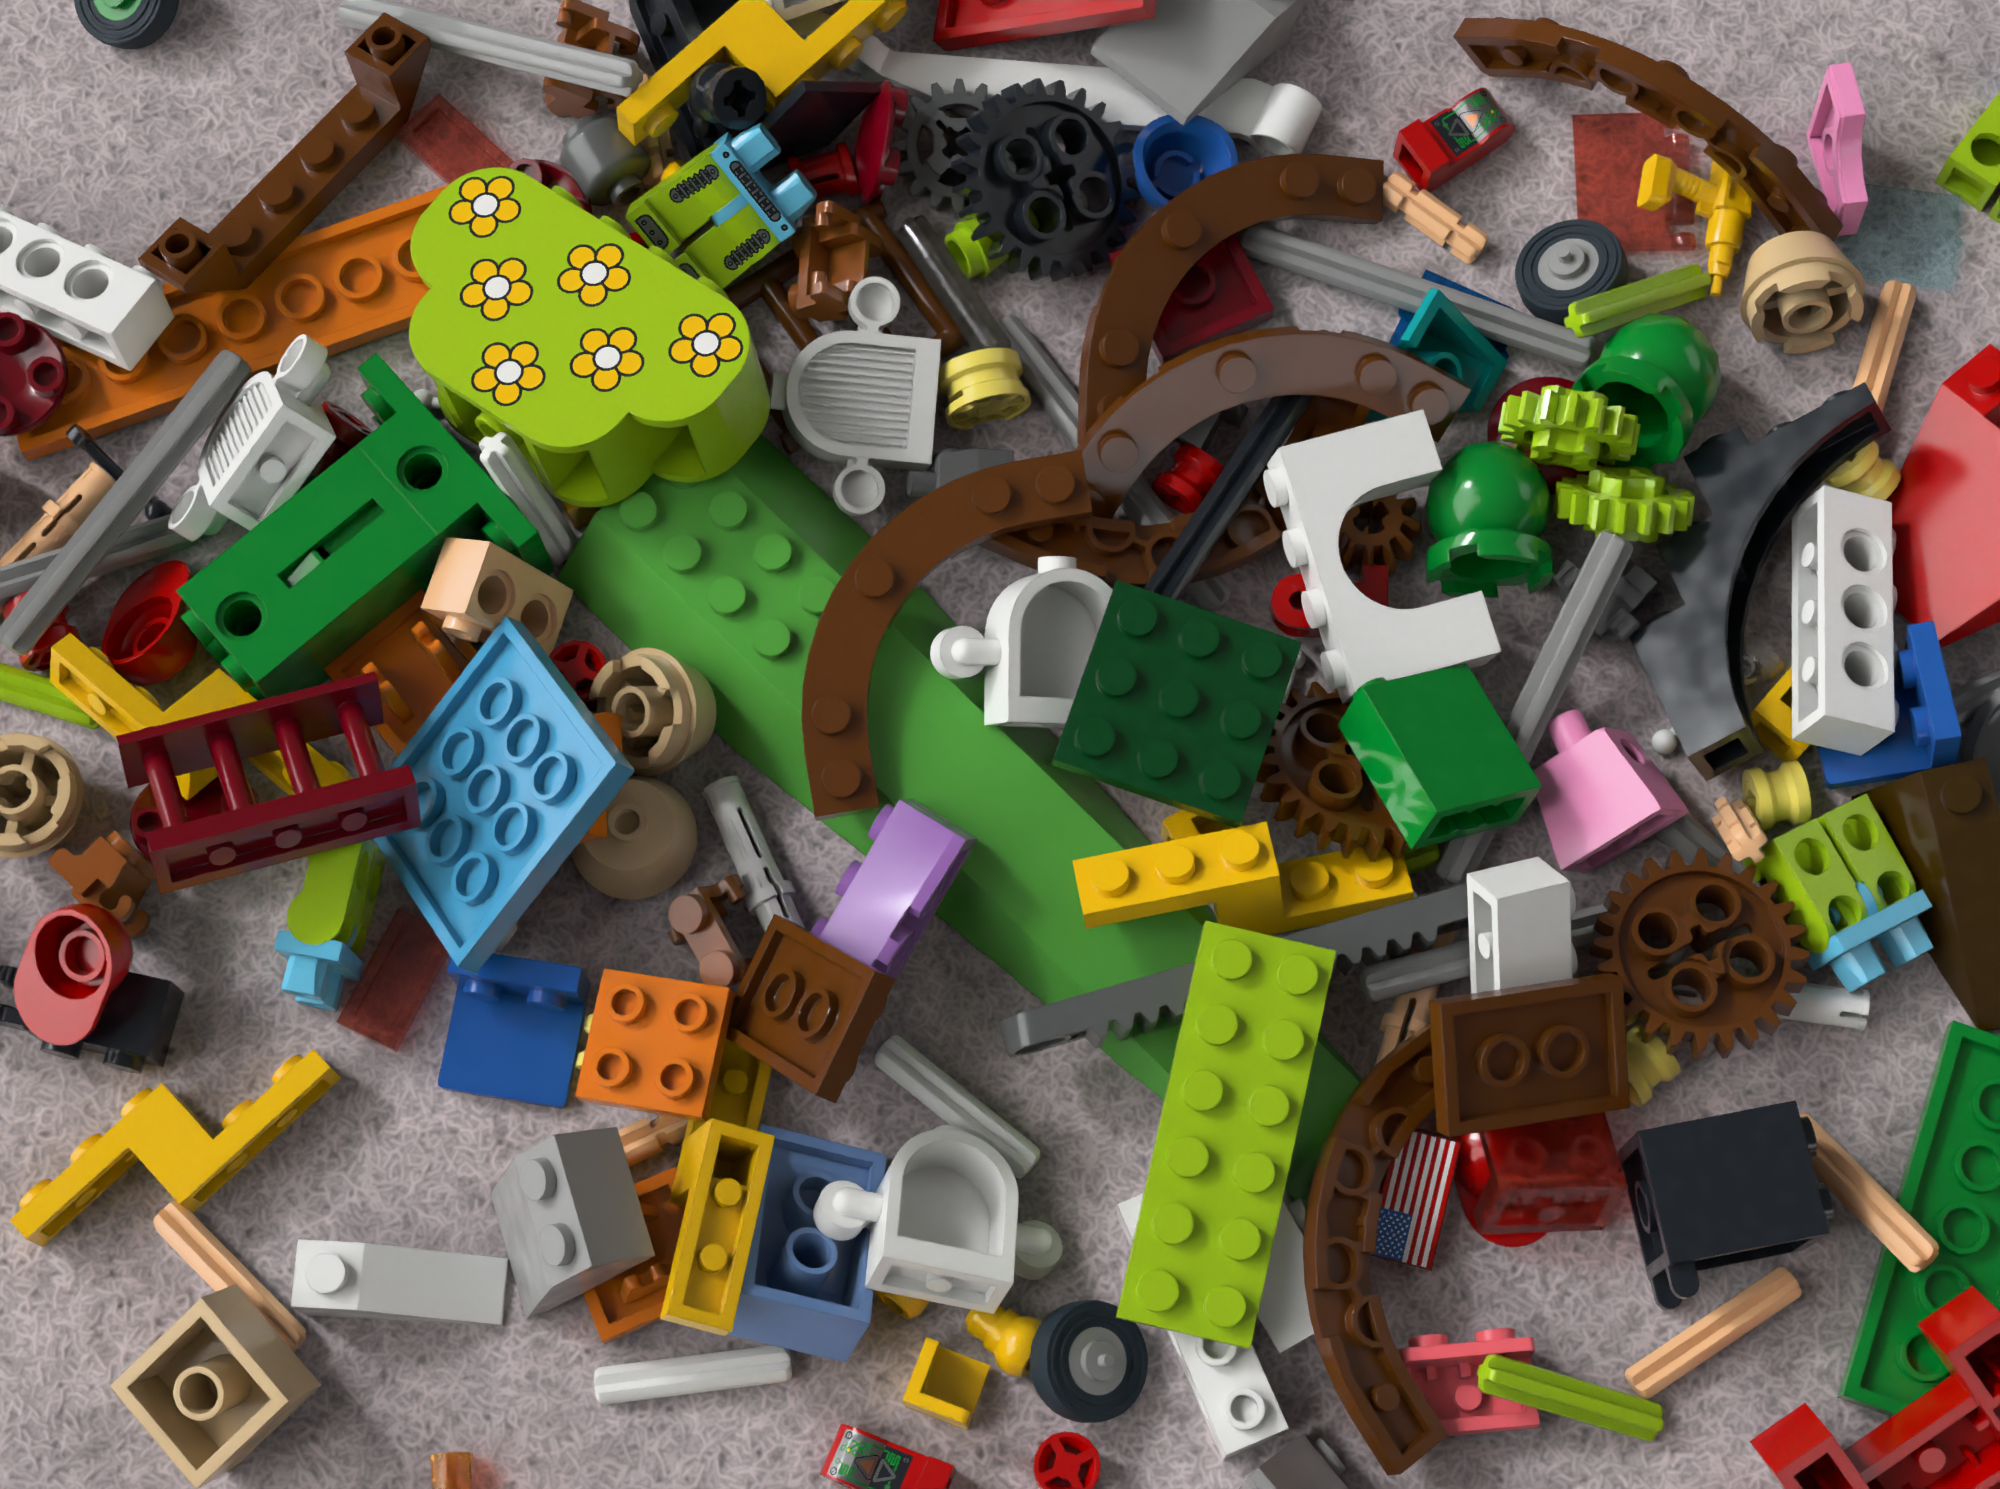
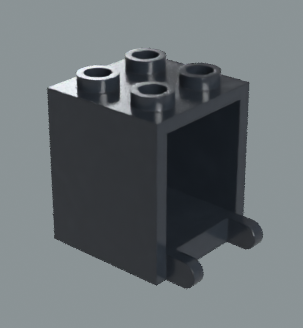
(1723, 1194)

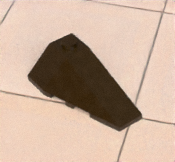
(1950, 841)

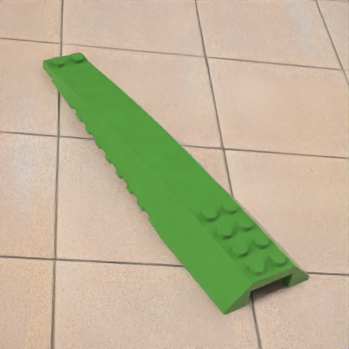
(736, 587)

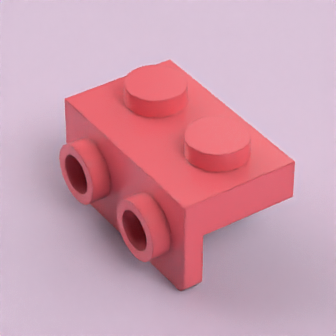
(1450, 1381)

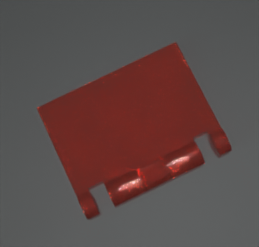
(1609, 173)

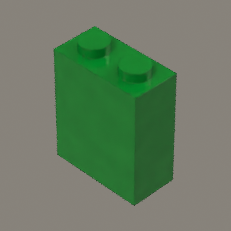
(1438, 755)

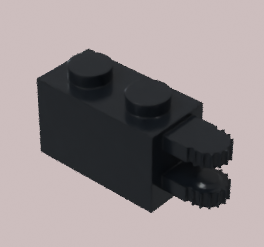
(131, 1029)

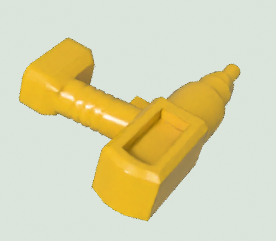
(1718, 200)

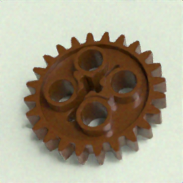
(1321, 779)
(1731, 1002)

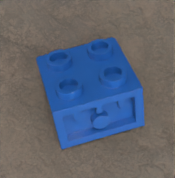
(1926, 725)
(515, 1030)

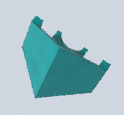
(1453, 344)

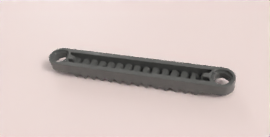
(1165, 993)

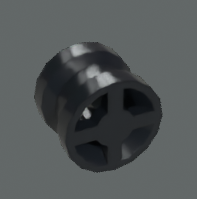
(715, 85)

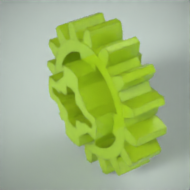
(1569, 428)
(1624, 503)

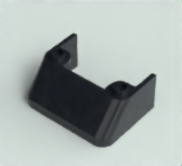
(800, 123)

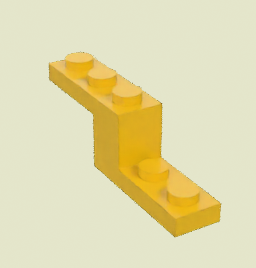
(762, 41)
(118, 707)
(1242, 881)
(173, 1147)
(721, 1189)

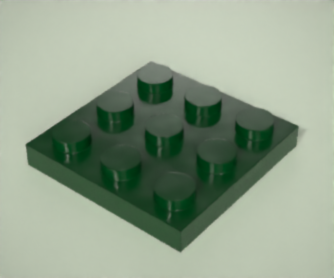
(1177, 704)

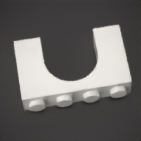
(1362, 639)

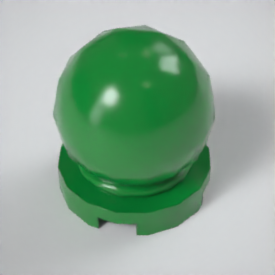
(1662, 375)
(1488, 522)

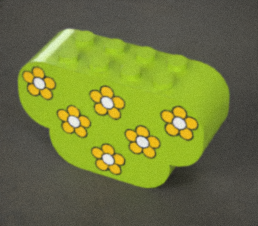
(578, 342)

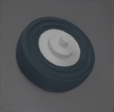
(1568, 265)
(1088, 1362)

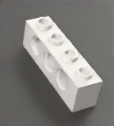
(79, 292)
(1843, 621)
(1223, 1378)

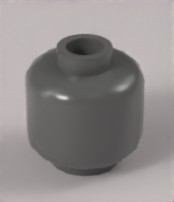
(604, 161)

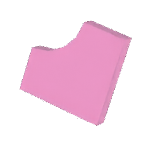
(1837, 146)

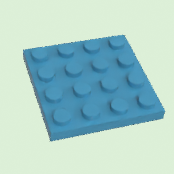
(505, 793)

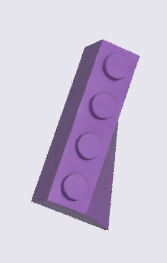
(896, 886)

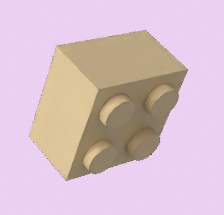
(215, 1385)

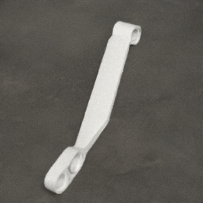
(1264, 115)

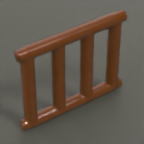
(768, 284)

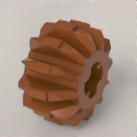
(1391, 541)

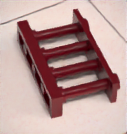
(279, 829)

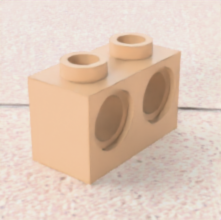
(483, 583)

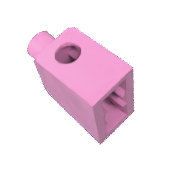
(1600, 794)

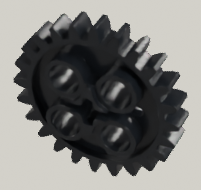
(1003, 197)

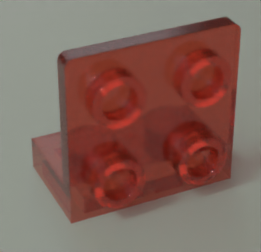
(1550, 1177)

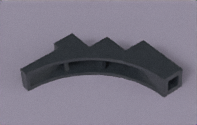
(1716, 563)

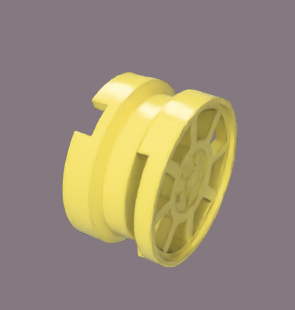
(983, 387)

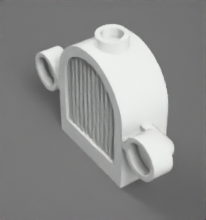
(863, 398)
(260, 446)
(1032, 645)
(942, 1223)

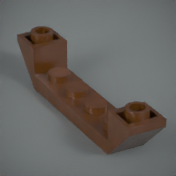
(388, 72)

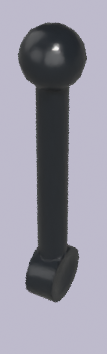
(83, 440)

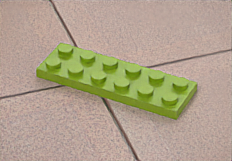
(1226, 1135)

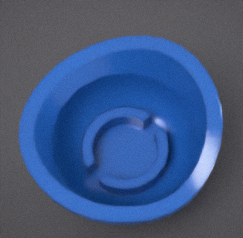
(1179, 156)

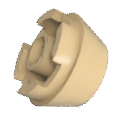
(1800, 292)
(662, 705)
(37, 794)
(646, 844)

